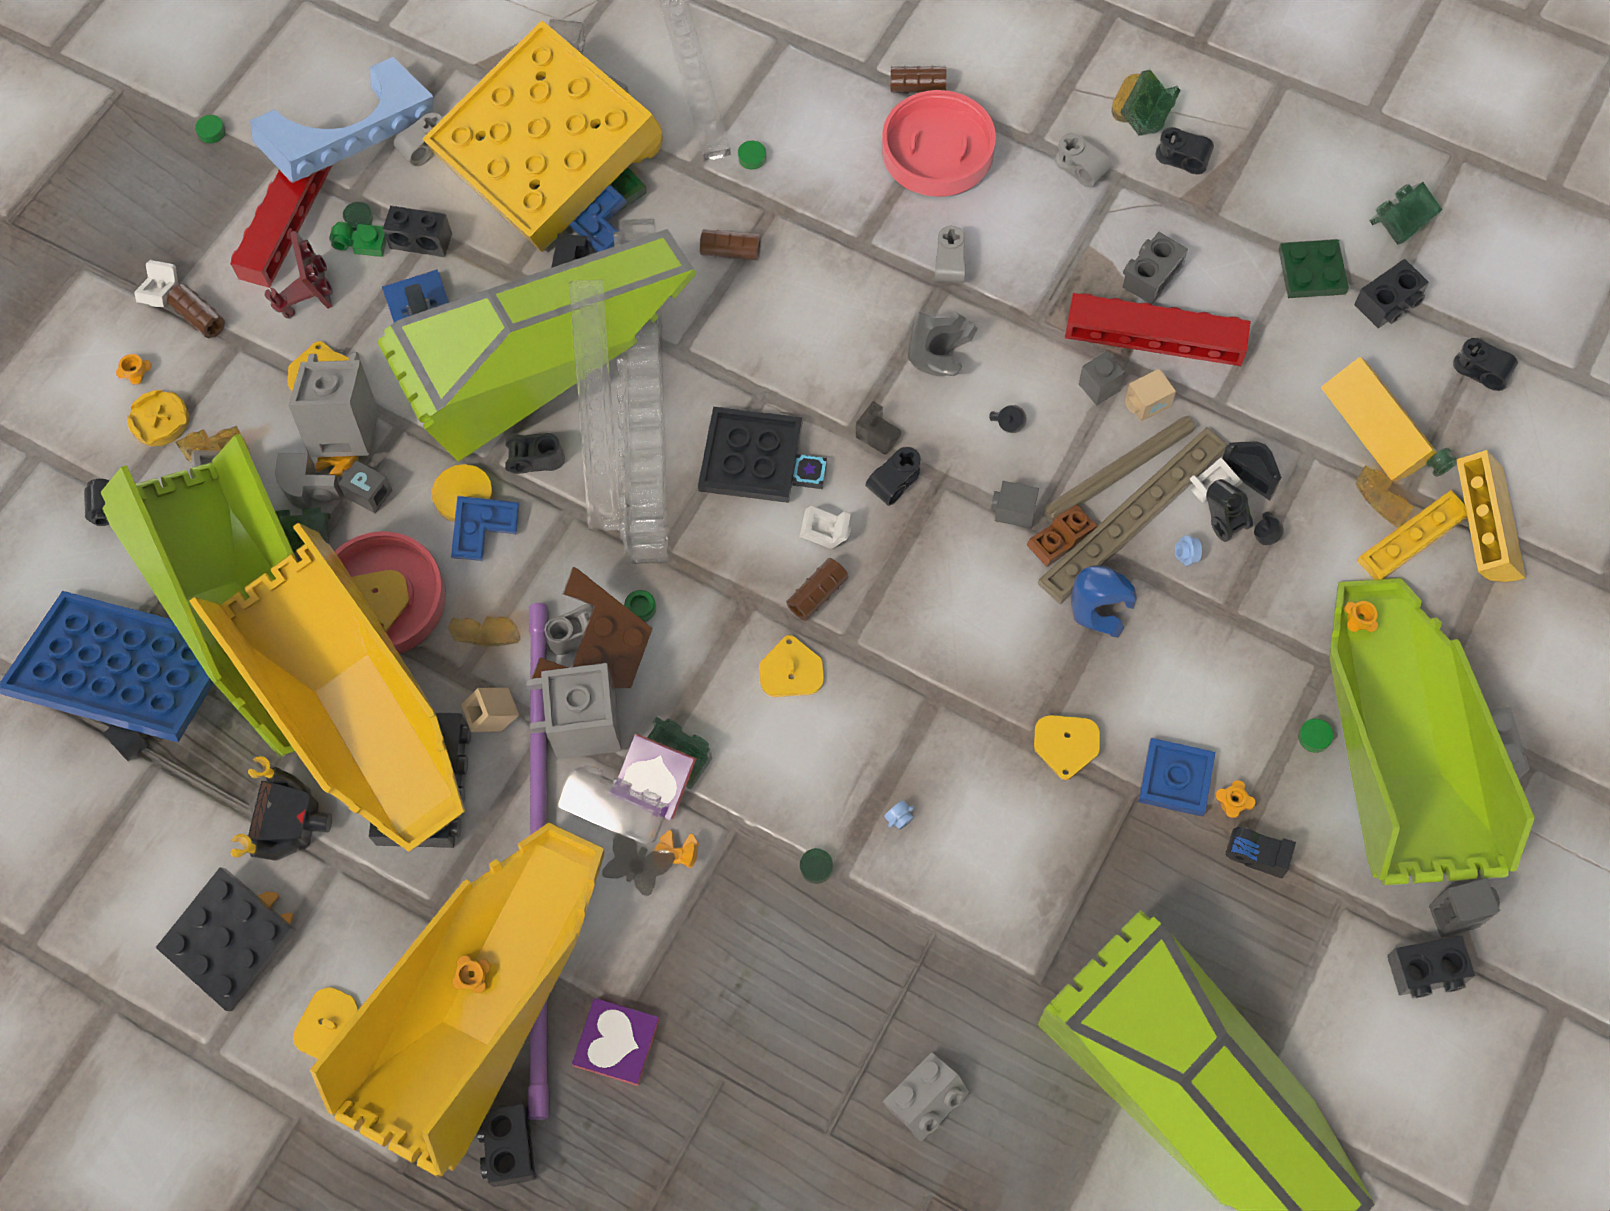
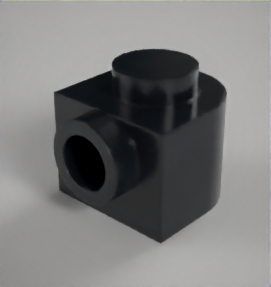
(126, 741)

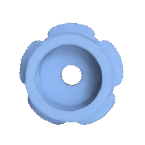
(1188, 550)
(899, 815)

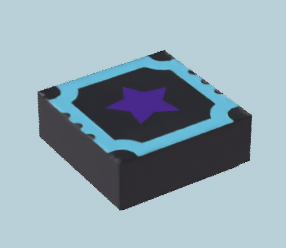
(809, 471)

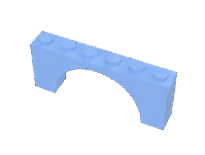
(305, 149)

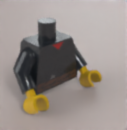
(281, 817)

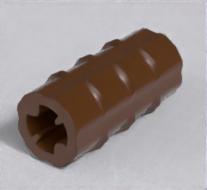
(918, 78)
(730, 244)
(195, 311)
(817, 589)

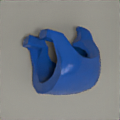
(1099, 587)

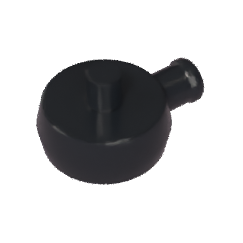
(1010, 419)
(1268, 530)

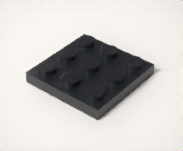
(750, 454)
(225, 939)

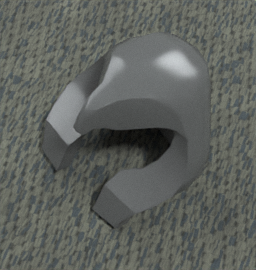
(933, 340)

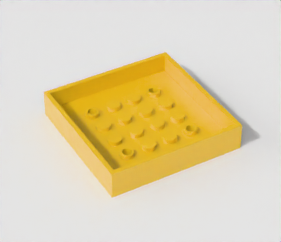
(542, 135)

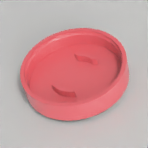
(938, 143)
(423, 577)

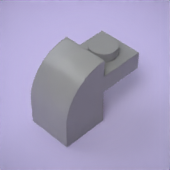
(299, 483)

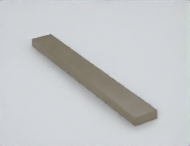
(1134, 513)

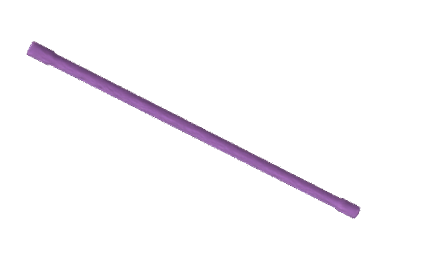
(538, 1088)

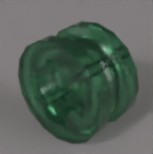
(1441, 462)

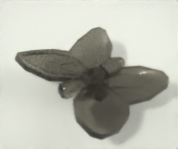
(635, 866)

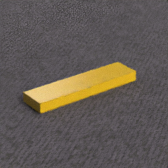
(1413, 536)

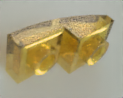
(201, 441)
(1374, 488)
(492, 632)

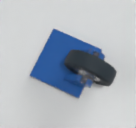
(415, 295)

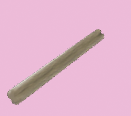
(1120, 467)

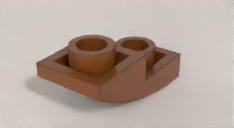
(1061, 536)

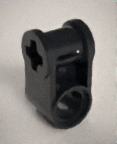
(1187, 152)
(1487, 365)
(529, 453)
(891, 478)
(1228, 509)

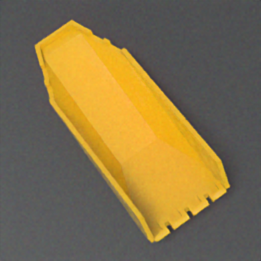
(340, 692)
(431, 1056)

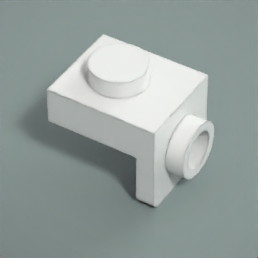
(160, 281)
(1217, 471)
(825, 527)

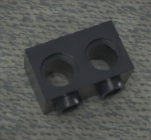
(417, 231)
(1390, 290)
(1428, 960)
(515, 1143)

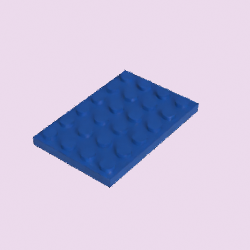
(110, 667)

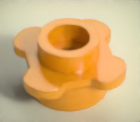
(128, 363)
(1367, 611)
(1231, 807)
(462, 977)

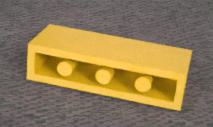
(1379, 420)
(1490, 518)

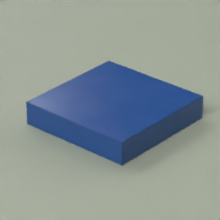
(1176, 777)

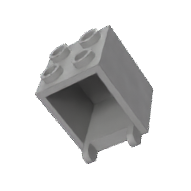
(334, 407)
(578, 711)

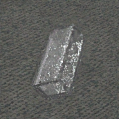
(614, 804)

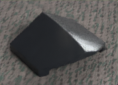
(1254, 466)

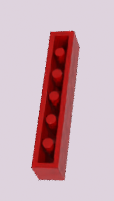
(268, 236)
(1158, 329)

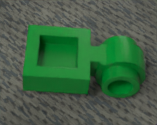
(366, 240)

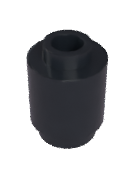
(94, 502)

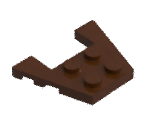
(610, 637)

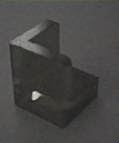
(876, 431)

